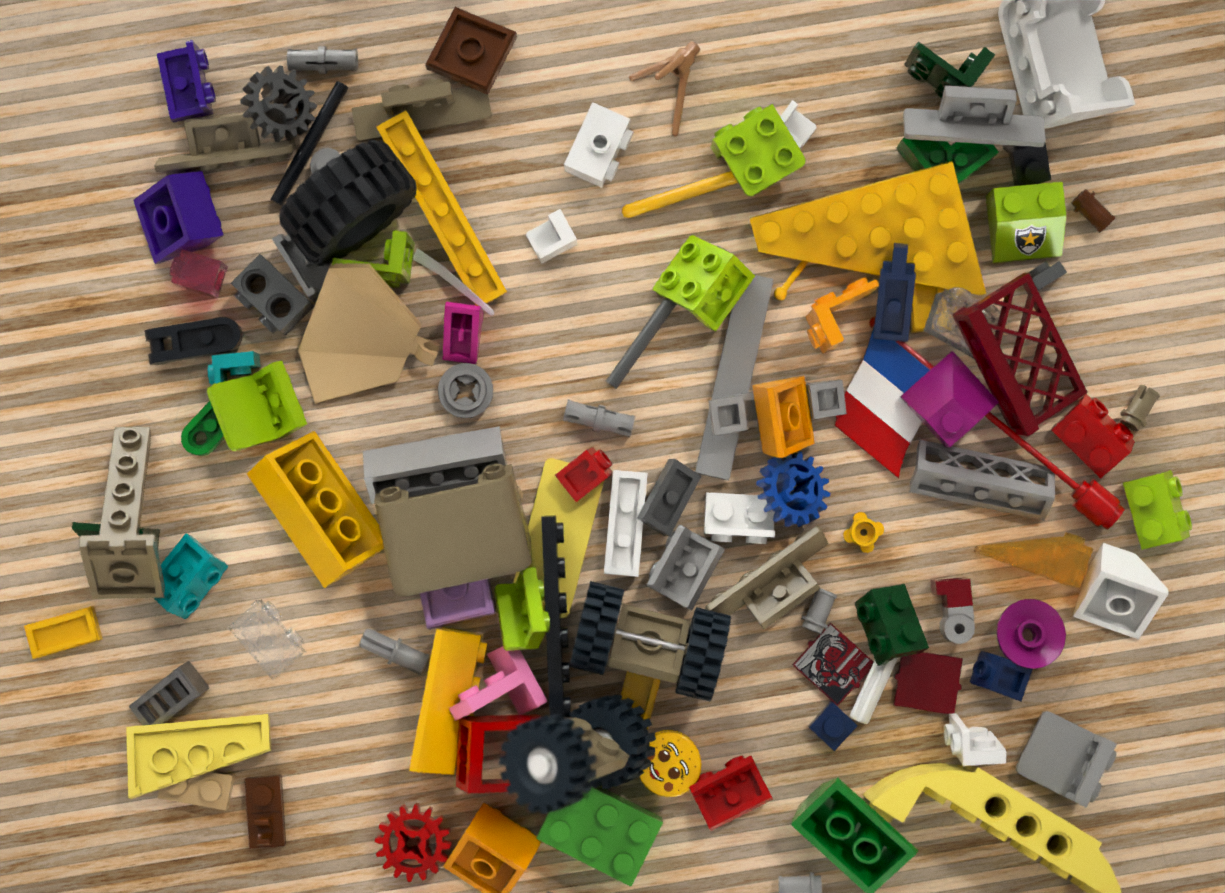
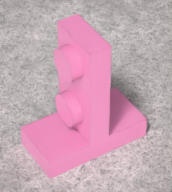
(512, 677)

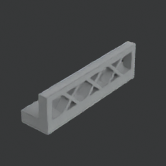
(983, 486)

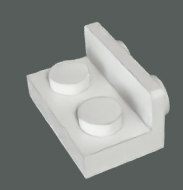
(737, 516)
(973, 744)

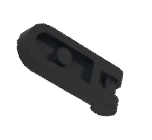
(193, 340)

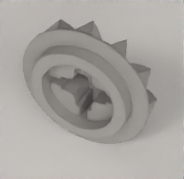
(449, 389)

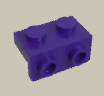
(185, 82)

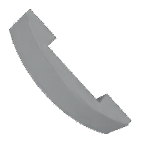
(739, 413)

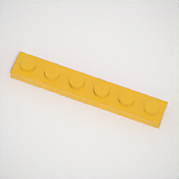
(442, 209)

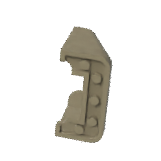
(454, 533)

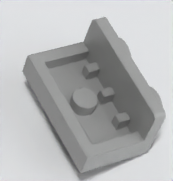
(684, 567)

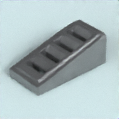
(187, 684)

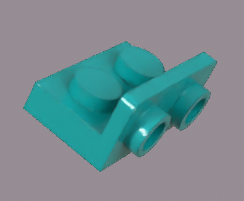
(189, 576)

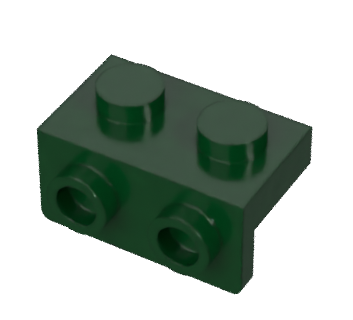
(890, 623)

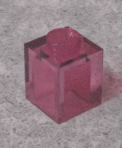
(198, 273)

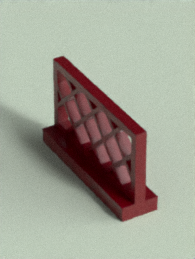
(1000, 374)

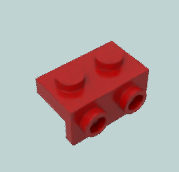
(1094, 435)
(730, 791)

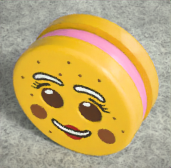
(673, 765)

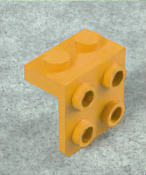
(823, 327)

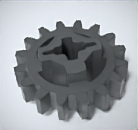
(276, 117)

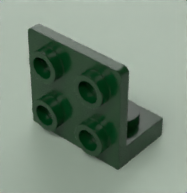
(929, 67)

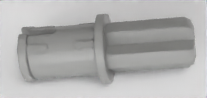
(393, 651)

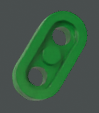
(204, 422)

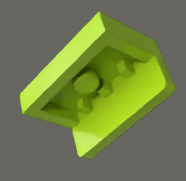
(1158, 509)
(521, 612)

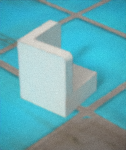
(797, 124)
(552, 237)

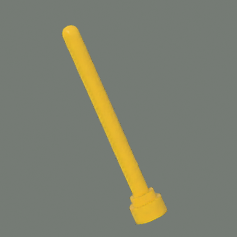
(678, 194)

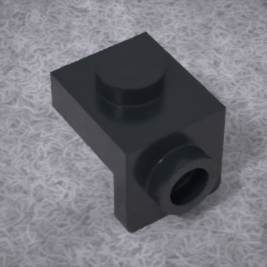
(1028, 164)

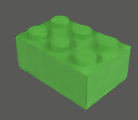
(603, 833)

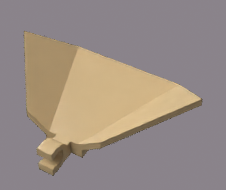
(359, 334)

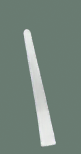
(438, 268)

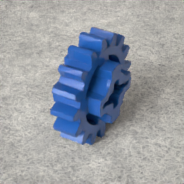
(805, 500)

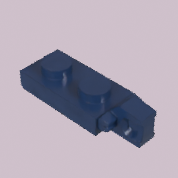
(895, 297)

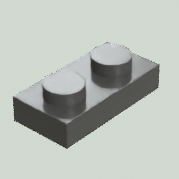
(669, 497)

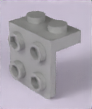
(1066, 758)

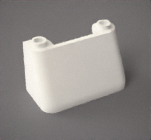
(1060, 61)

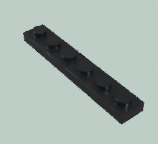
(555, 605)

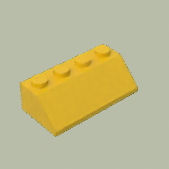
(318, 508)
(449, 674)

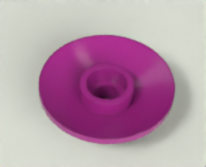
(1046, 629)

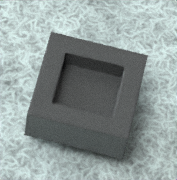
(1046, 274)

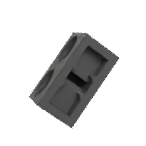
(276, 290)

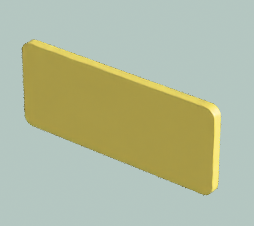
(577, 521)

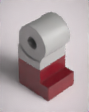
(957, 604)

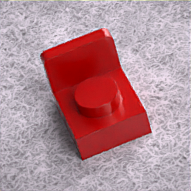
(585, 473)

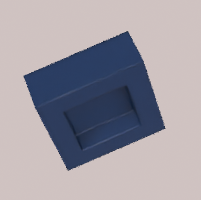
(832, 725)

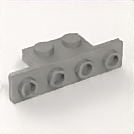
(975, 117)

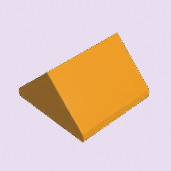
(783, 416)

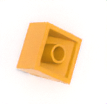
(492, 852)

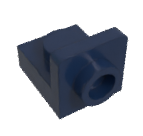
(1000, 675)

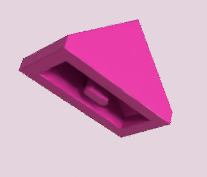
(462, 332)

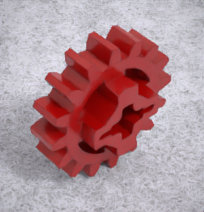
(424, 854)

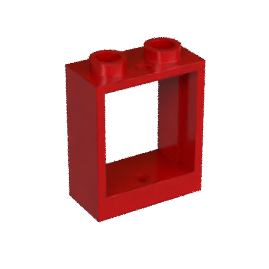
(471, 748)

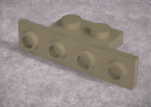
(428, 106)
(222, 140)
(776, 584)

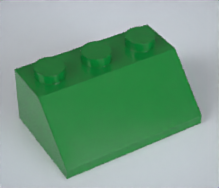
(852, 835)

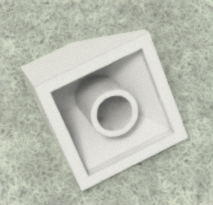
(1119, 592)

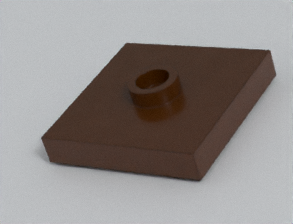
(471, 50)

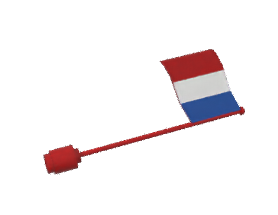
(886, 425)

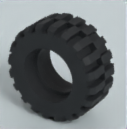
(347, 202)

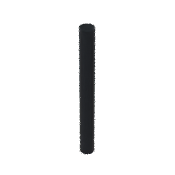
(309, 143)

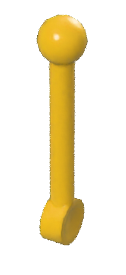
(781, 292)

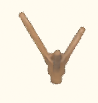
(678, 66)

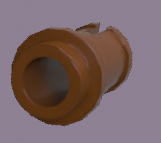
(1092, 210)

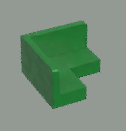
(965, 156)

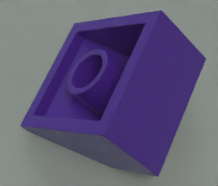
(178, 216)

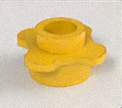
(873, 530)

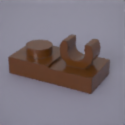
(265, 811)

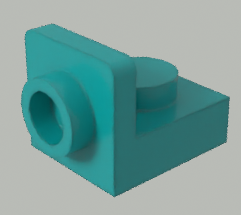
(237, 363)

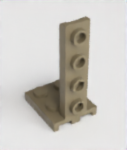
(119, 559)

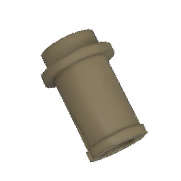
(1139, 408)

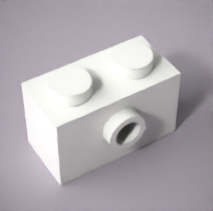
(598, 145)

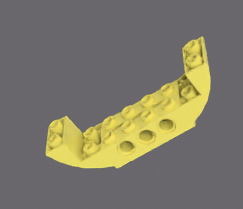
(970, 789)

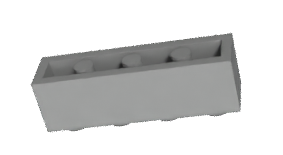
(433, 463)

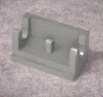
(308, 274)

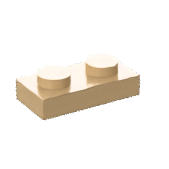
(206, 790)

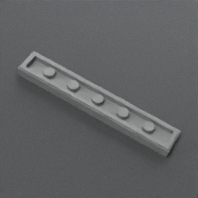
(735, 373)

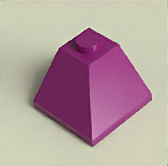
(949, 400)

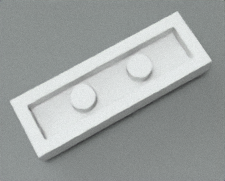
(624, 528)

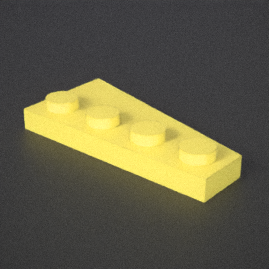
(183, 750)

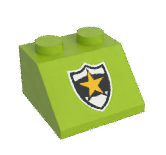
(1026, 221)

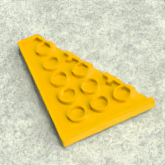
(863, 223)

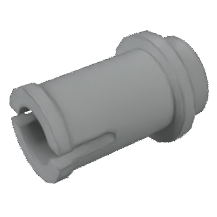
(819, 611)
(800, 884)

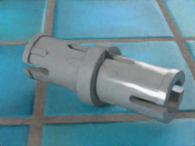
(322, 59)
(599, 418)

